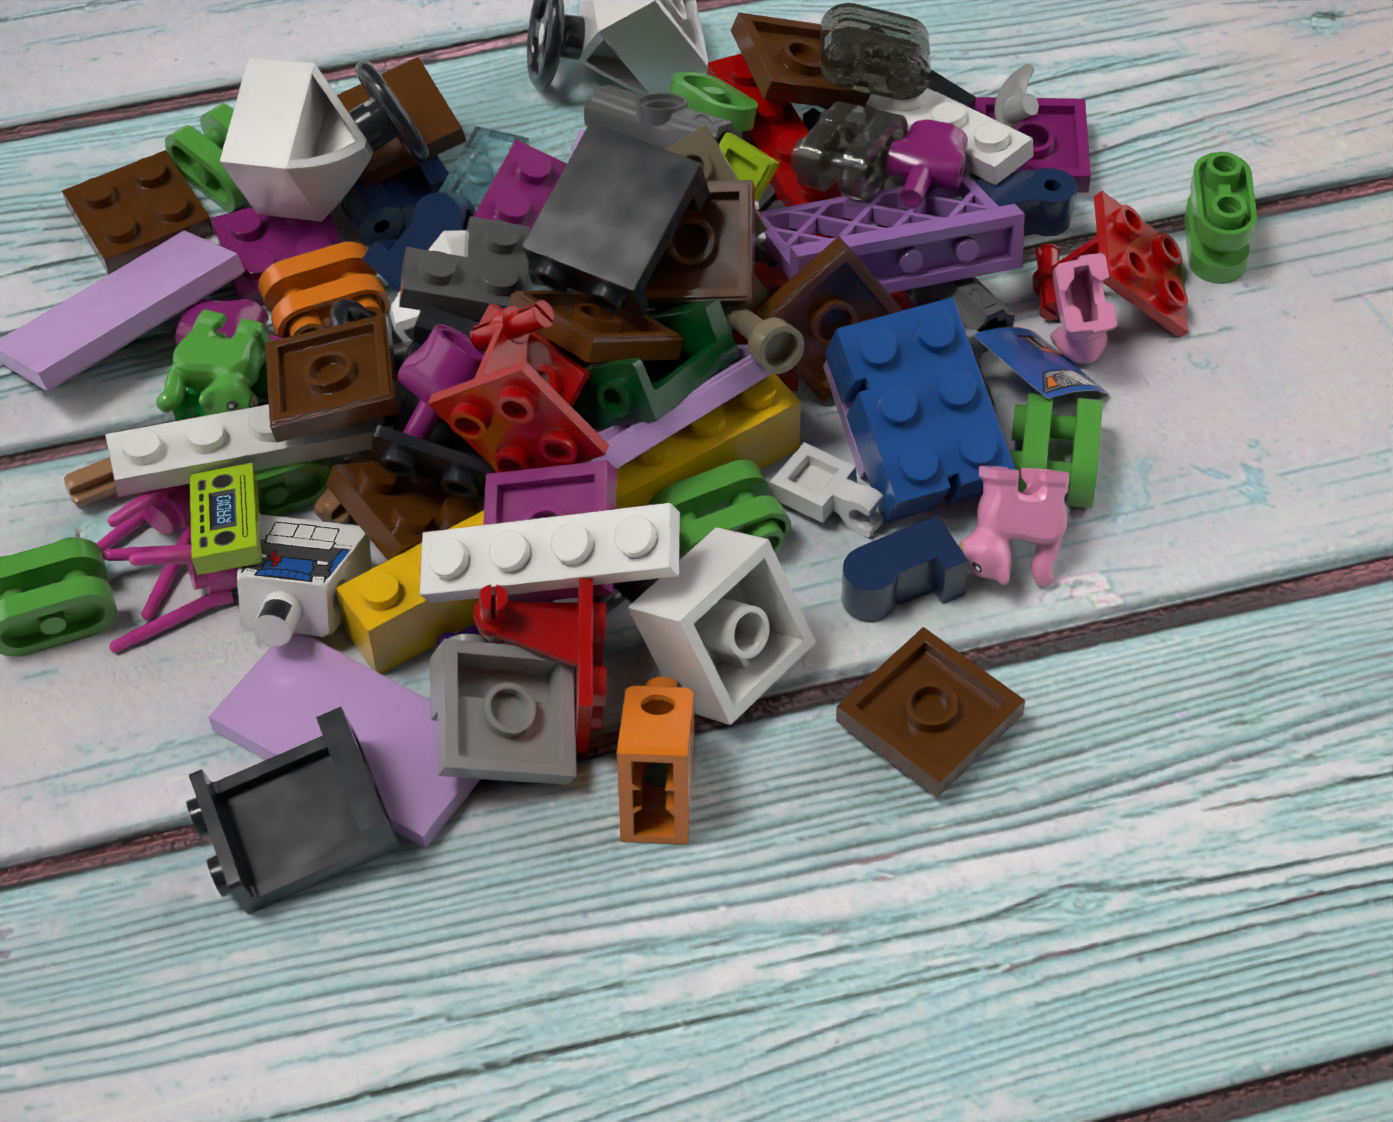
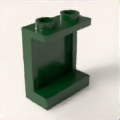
(646, 390)

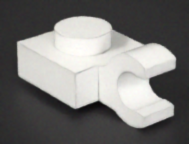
(823, 484)

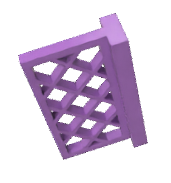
(916, 247)

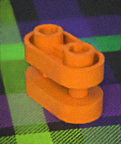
(307, 285)

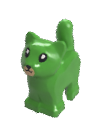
(216, 365)

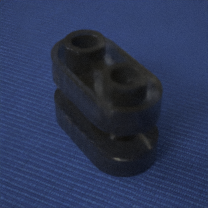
(875, 51)
(848, 150)

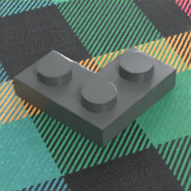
(467, 284)

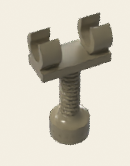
(770, 342)

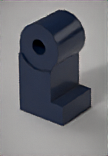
(1041, 194)
(389, 206)
(431, 217)
(902, 569)

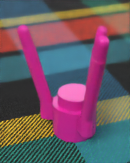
(166, 512)
(217, 585)

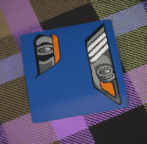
(1037, 361)

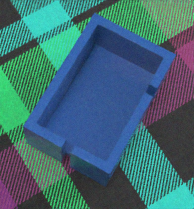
(921, 409)

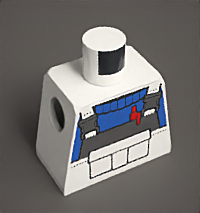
(299, 577)

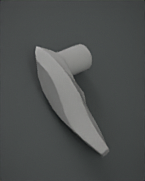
(1012, 101)

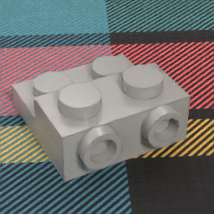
(502, 712)

